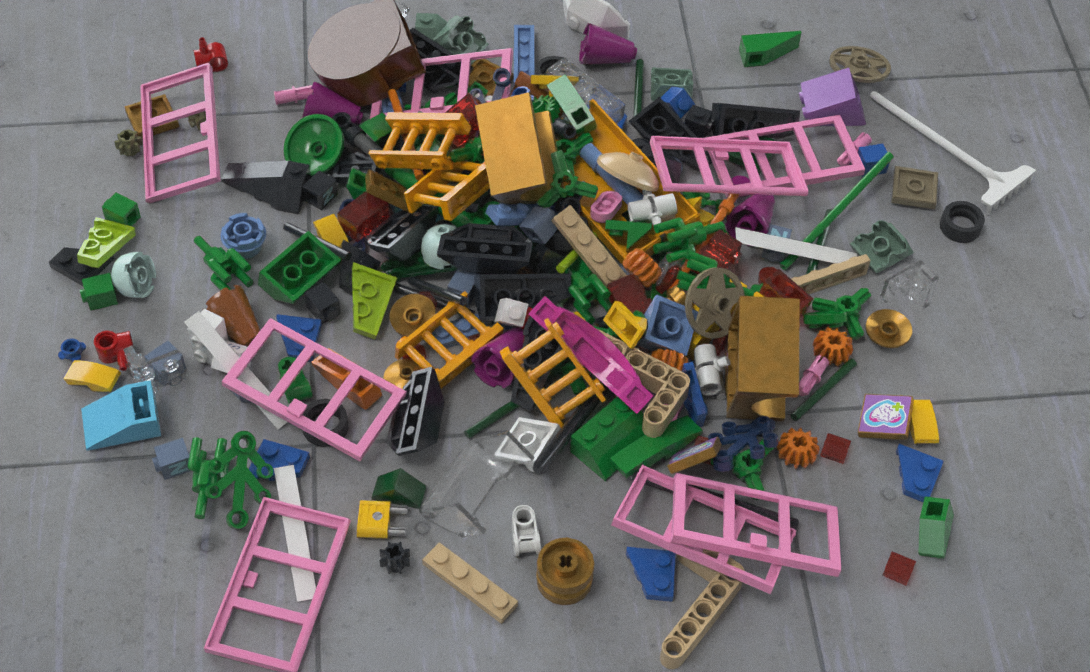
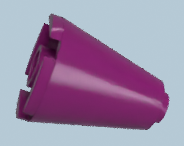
(605, 47)
(329, 103)
(751, 215)
(488, 360)

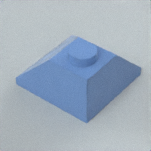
(667, 326)

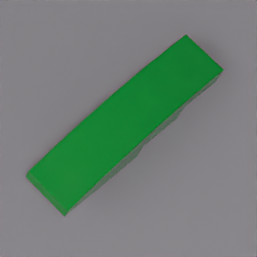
(649, 450)

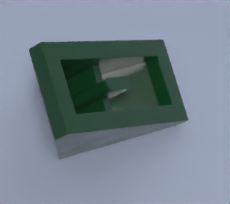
(399, 489)

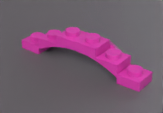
(596, 354)

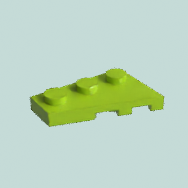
(104, 241)
(369, 298)

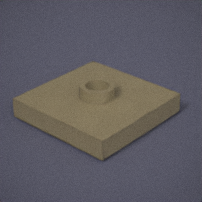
(914, 187)

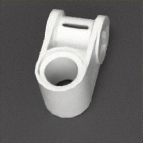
(525, 535)

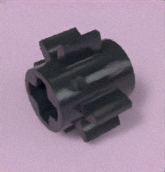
(394, 558)

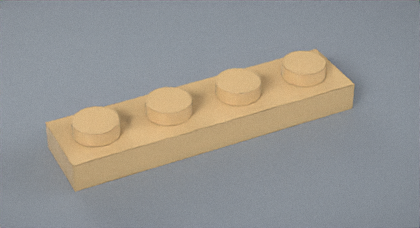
(587, 246)
(834, 274)
(470, 582)

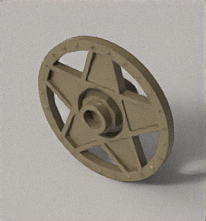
(863, 68)
(713, 301)

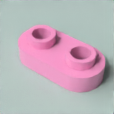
(606, 206)

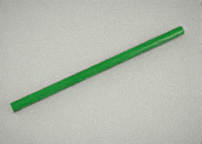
(839, 208)

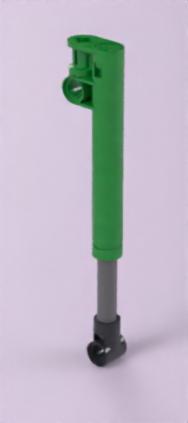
(357, 138)

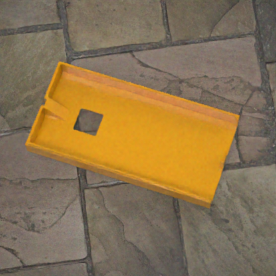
(610, 139)

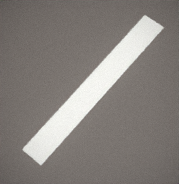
(792, 246)
(227, 358)
(295, 532)

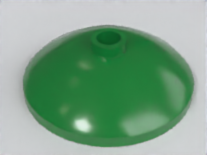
(311, 135)

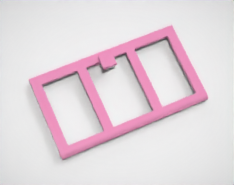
(437, 103)
(207, 128)
(720, 150)
(816, 174)
(294, 412)
(757, 548)
(693, 553)
(247, 579)

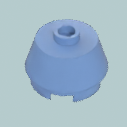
(244, 235)

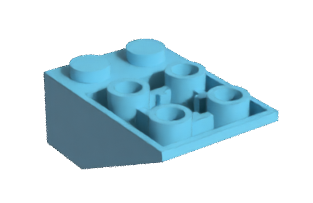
(121, 417)

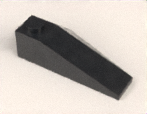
(738, 118)
(660, 120)
(270, 181)
(518, 287)
(531, 332)

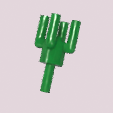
(684, 237)
(700, 263)
(224, 264)
(585, 290)
(201, 475)

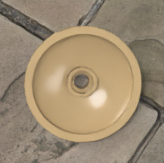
(629, 169)

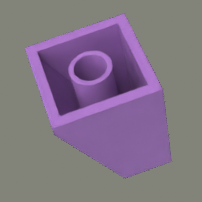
(833, 96)

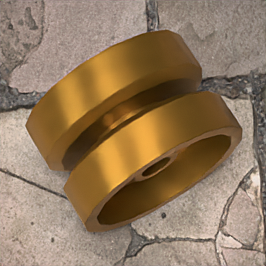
(565, 571)

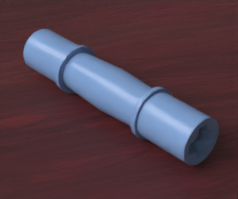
(629, 193)

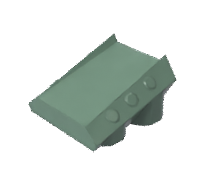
(460, 37)
(664, 78)
(882, 246)

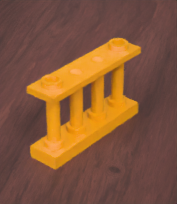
(415, 124)
(456, 197)
(454, 363)
(529, 378)

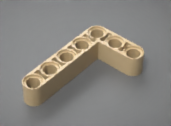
(663, 386)
(705, 603)

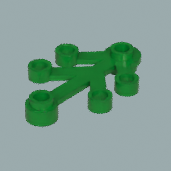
(240, 475)

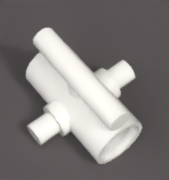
(652, 208)
(709, 370)

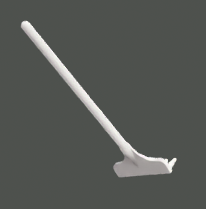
(1000, 183)

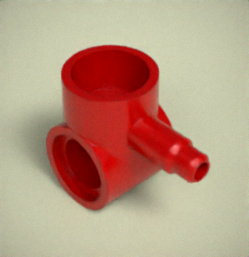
(212, 53)
(111, 345)

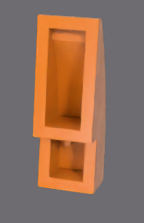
(363, 392)

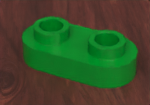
(833, 318)

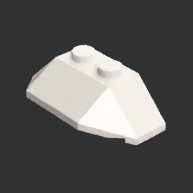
(596, 12)

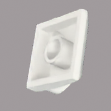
(534, 436)

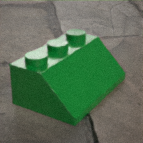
(297, 269)
(605, 436)

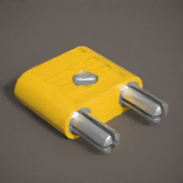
(375, 519)

